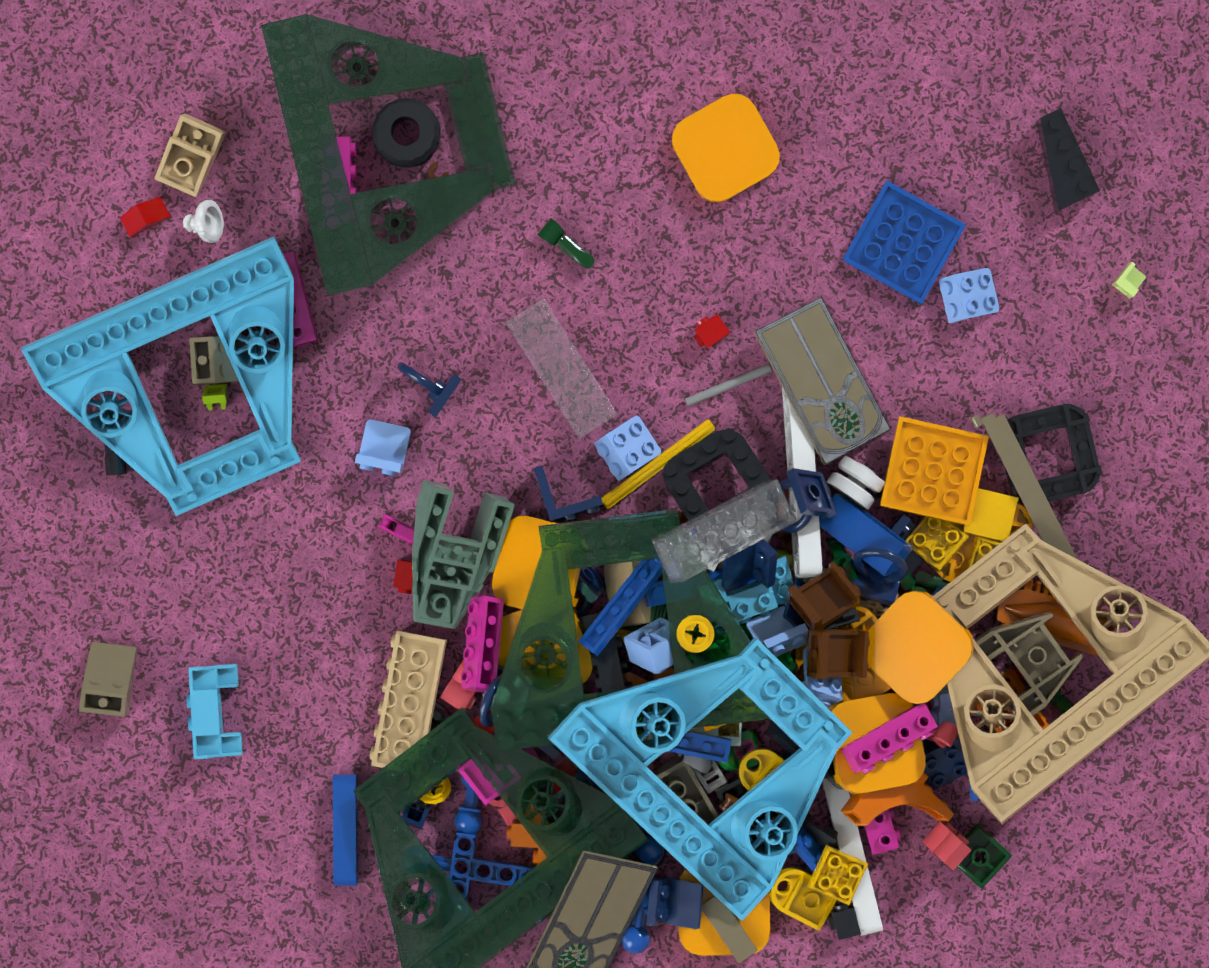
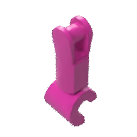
(401, 531)

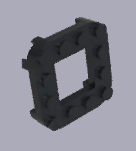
(1081, 445)
(701, 454)

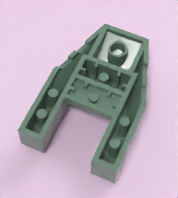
(450, 567)

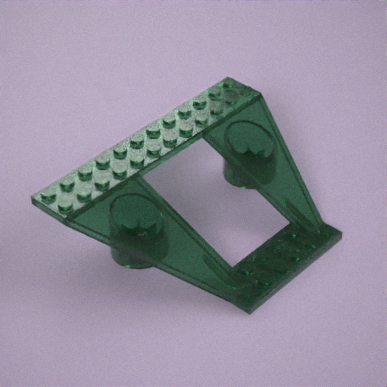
(342, 224)
(536, 699)
(454, 932)

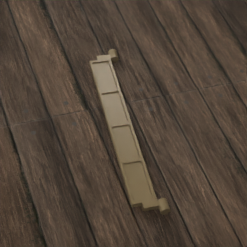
(1024, 480)

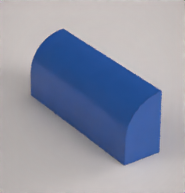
(861, 530)

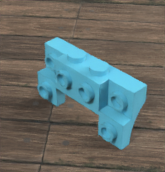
(755, 597)
(206, 711)

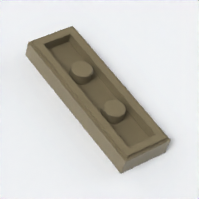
(729, 929)

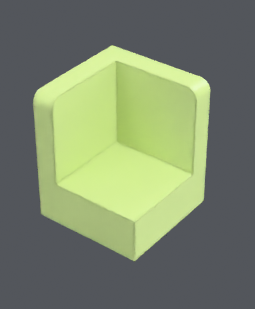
(1129, 280)

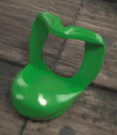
(733, 761)

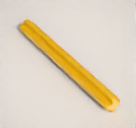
(657, 464)

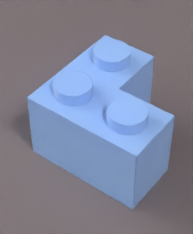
(651, 646)

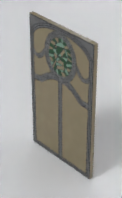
(822, 381)
(593, 913)

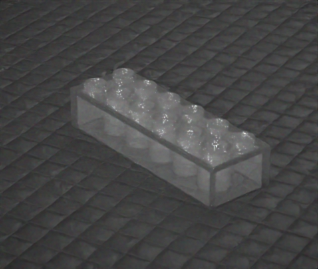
(561, 368)
(723, 531)

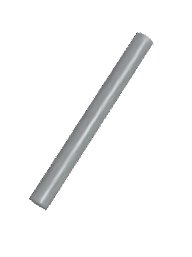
(725, 386)

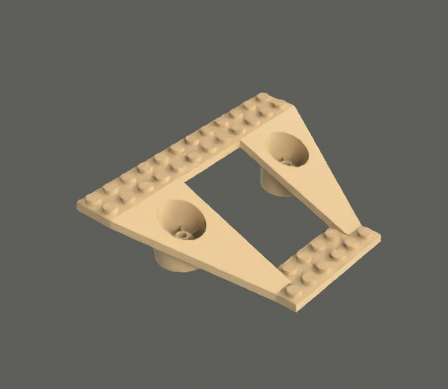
(1145, 662)

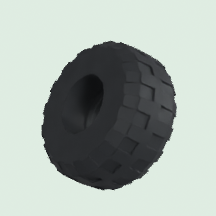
(390, 117)

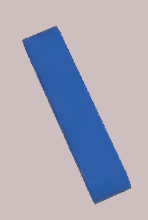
(344, 830)

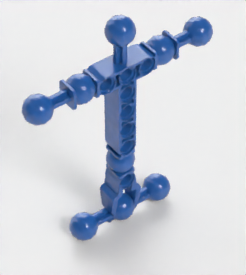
(469, 822)

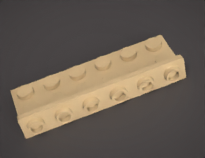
(408, 695)

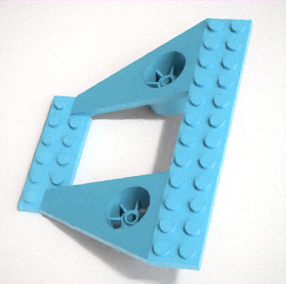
(93, 358)
(606, 747)

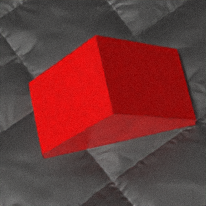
(144, 216)

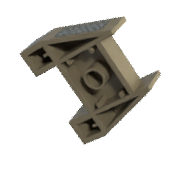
(1035, 656)

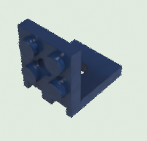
(567, 512)

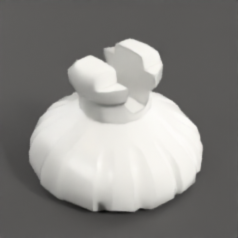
(206, 222)

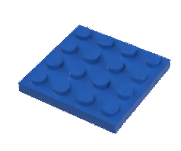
(903, 242)

